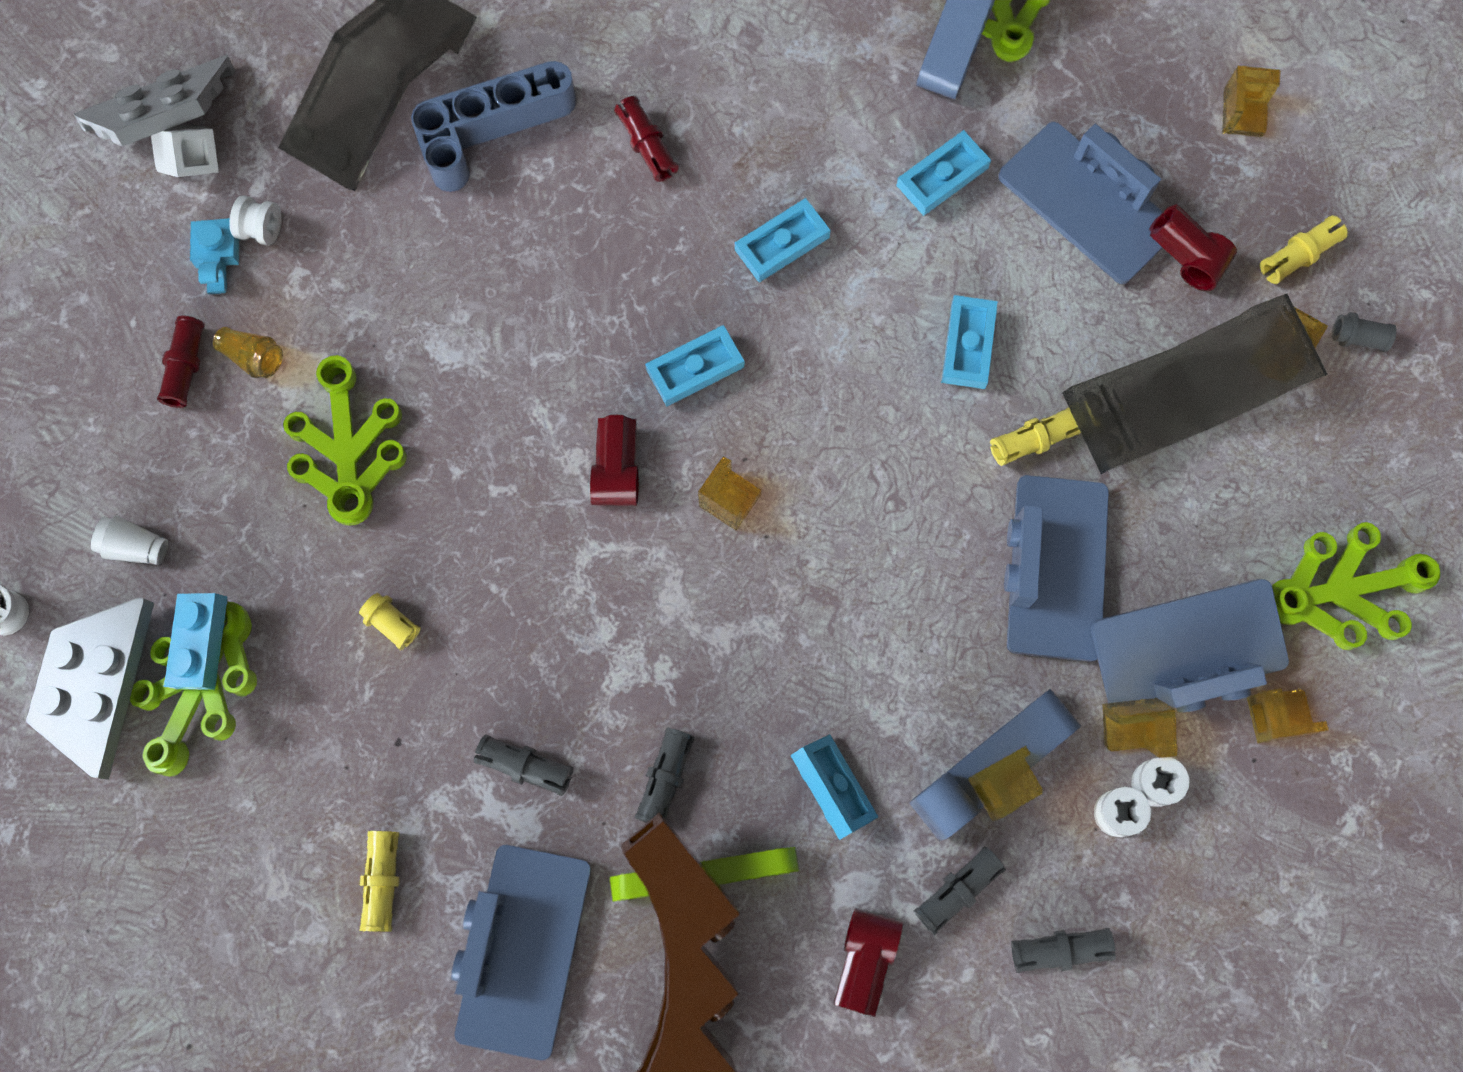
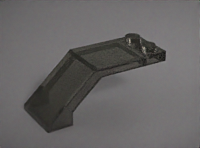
(365, 79)
(1195, 384)

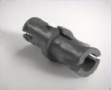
(523, 765)
(665, 775)
(959, 890)
(1063, 950)

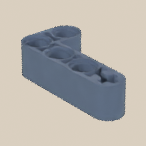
(953, 46)
(498, 118)
(953, 801)

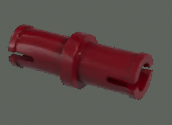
(646, 138)
(181, 362)

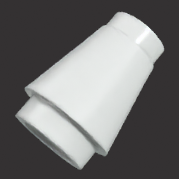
(126, 541)

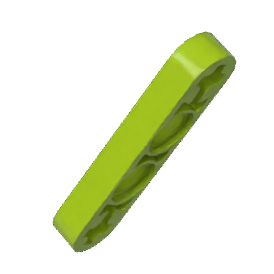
(723, 870)

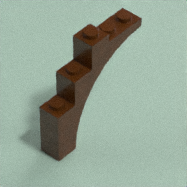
(689, 914)

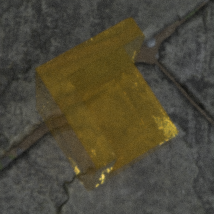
(1247, 100)
(728, 495)
(1282, 716)
(1140, 725)
(1006, 784)

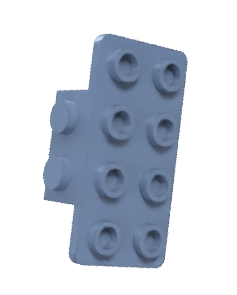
(1090, 195)
(1056, 567)
(1192, 647)
(519, 952)

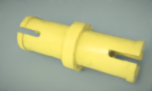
(1303, 249)
(1034, 437)
(379, 881)

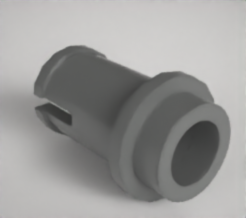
(1353, 330)

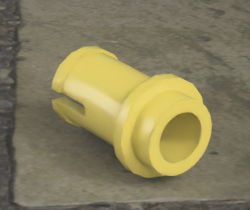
(389, 620)

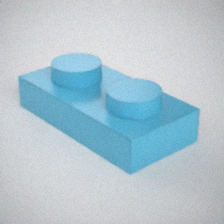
(943, 172)
(782, 240)
(969, 342)
(695, 365)
(196, 641)
(834, 786)

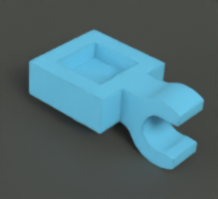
(211, 251)

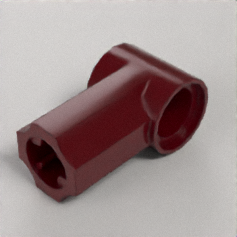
(1201, 253)
(615, 476)
(870, 948)

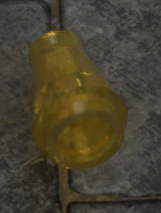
(251, 352)

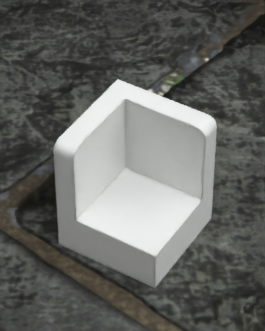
(185, 150)

